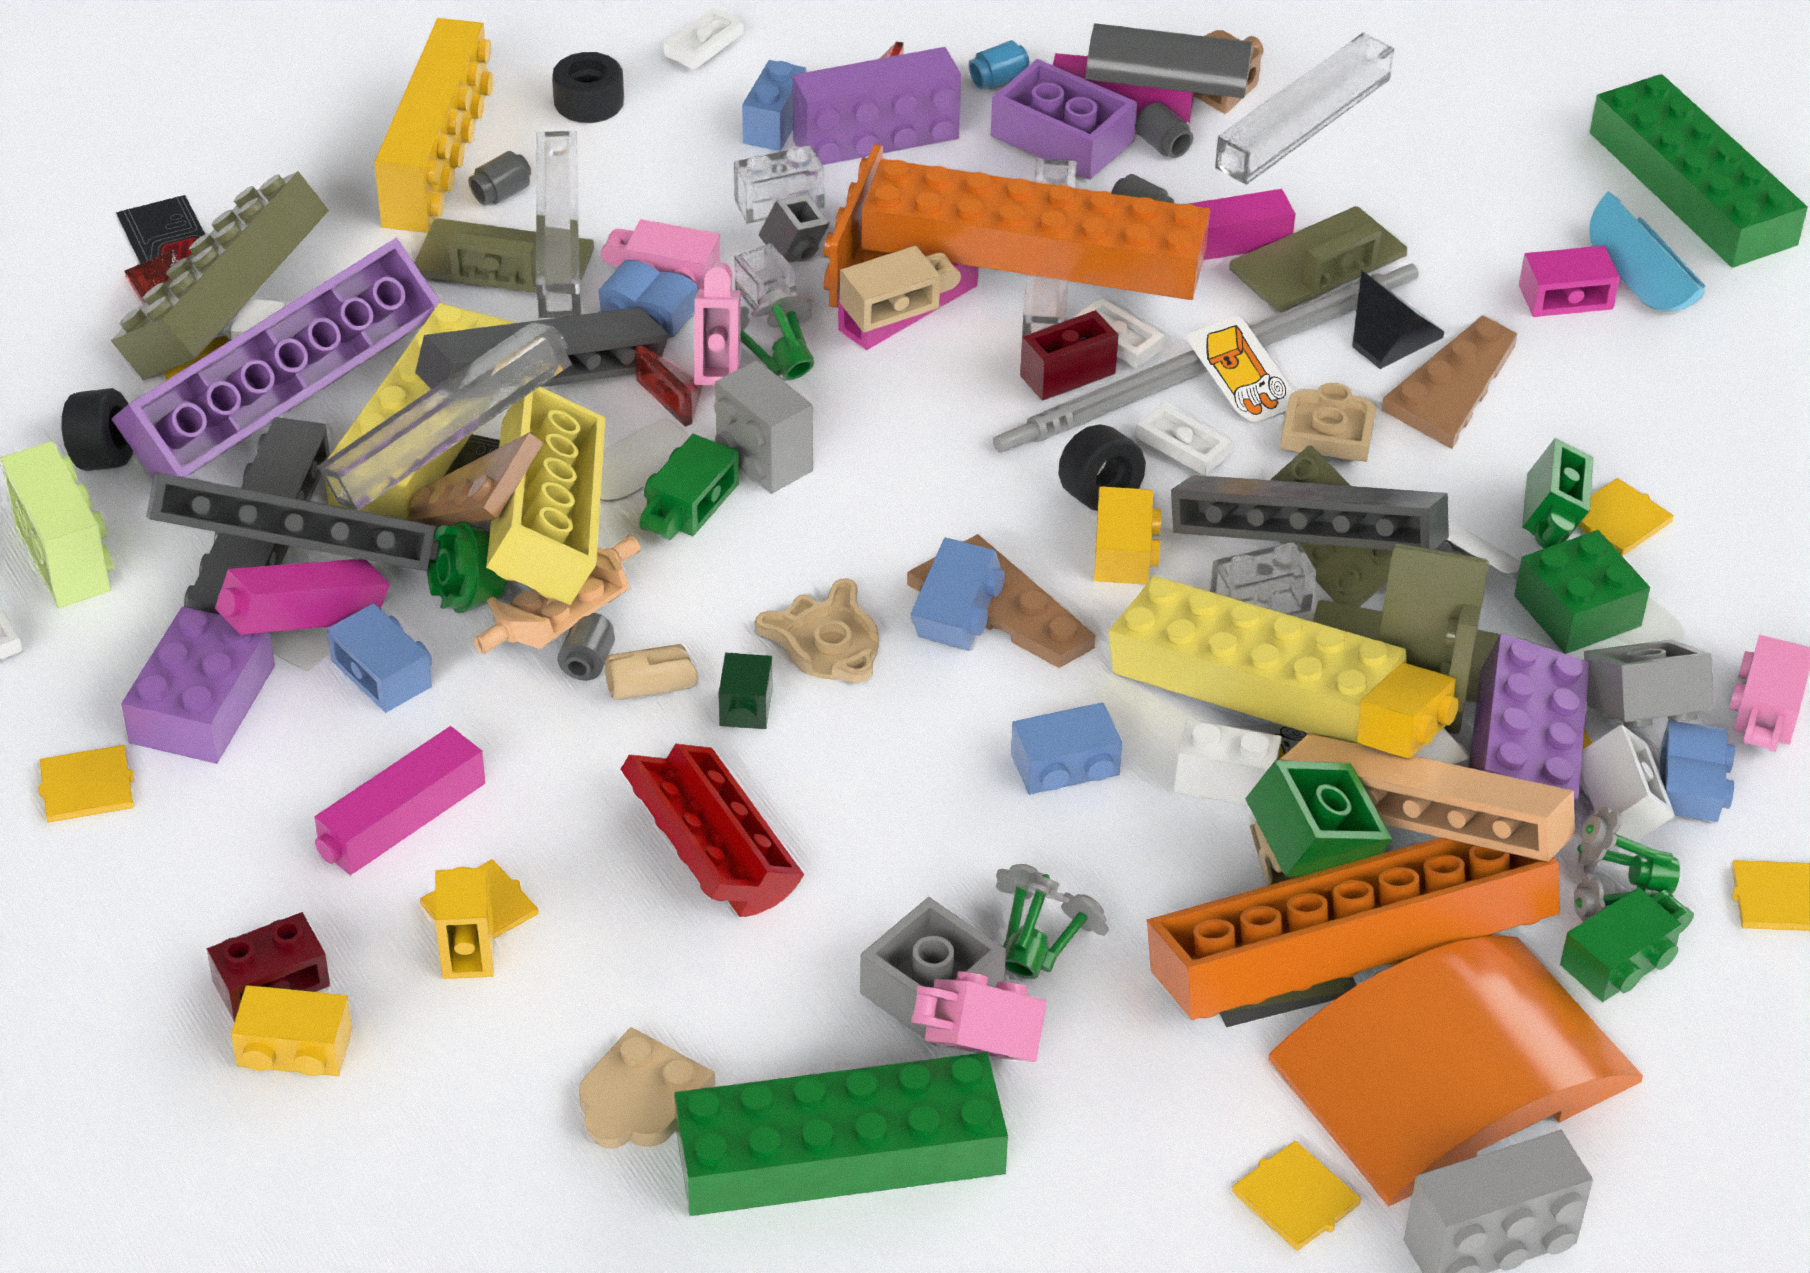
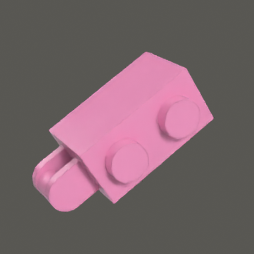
(664, 248)
(716, 326)
(1772, 693)
(981, 1017)

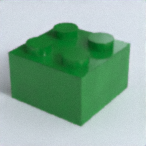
(1581, 591)
(1316, 816)

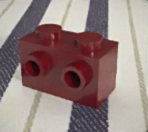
(1069, 355)
(273, 957)

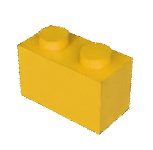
(1125, 535)
(1406, 710)
(464, 923)
(292, 1031)

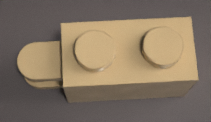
(895, 287)

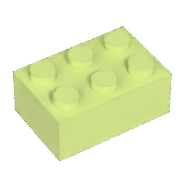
(58, 523)

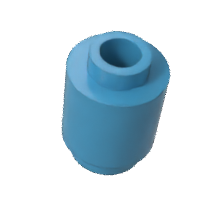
(998, 65)

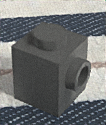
(795, 228)

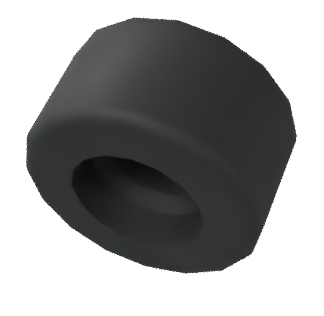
(588, 87)
(90, 433)
(1087, 454)

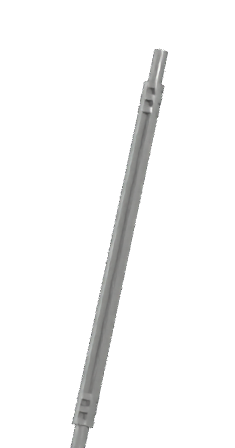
(1188, 364)

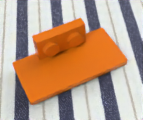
(844, 244)

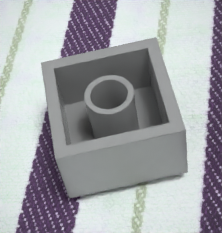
(765, 424)
(1650, 682)
(923, 948)

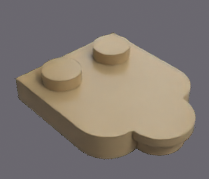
(1330, 422)
(634, 1089)

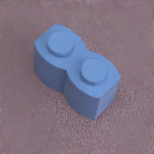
(663, 295)
(1695, 770)

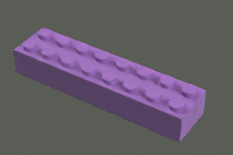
(278, 363)

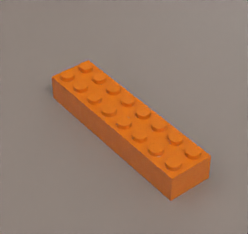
(1037, 228)
(1344, 922)

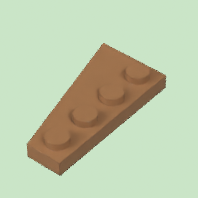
(1451, 383)
(477, 489)
(1026, 614)

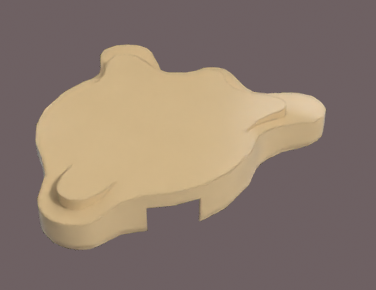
(825, 637)

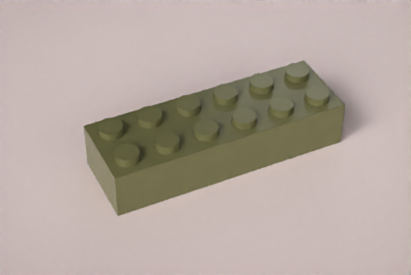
(218, 275)

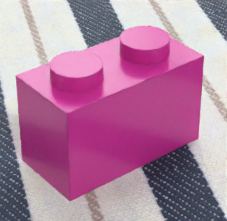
(1568, 281)

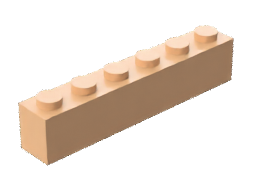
(1454, 799)

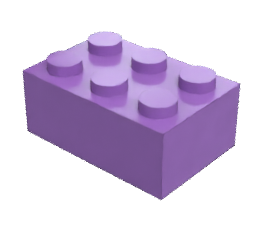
(1063, 118)
(197, 686)

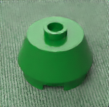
(460, 568)

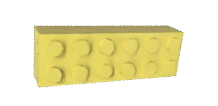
(399, 390)
(552, 518)
(1249, 658)

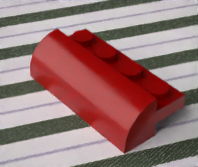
(714, 827)

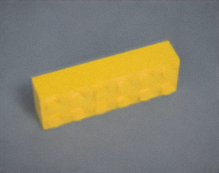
(433, 125)

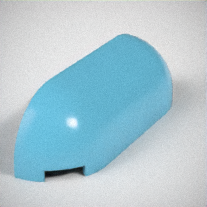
(1643, 258)

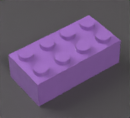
(879, 101)
(1531, 714)

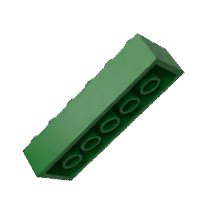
(1698, 170)
(840, 1133)

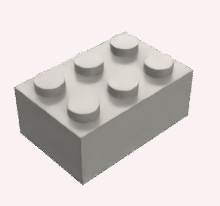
(1499, 1207)

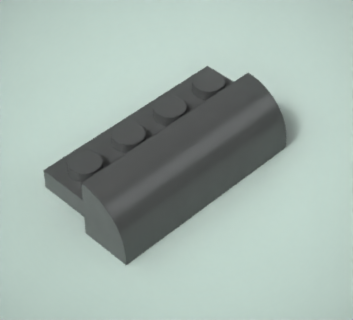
(1169, 60)

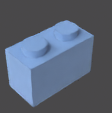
(769, 106)
(957, 594)
(380, 657)
(1066, 748)

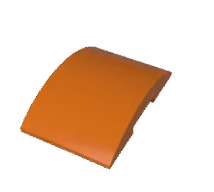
(1448, 1060)

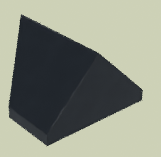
(1388, 325)

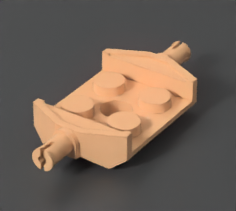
(541, 620)

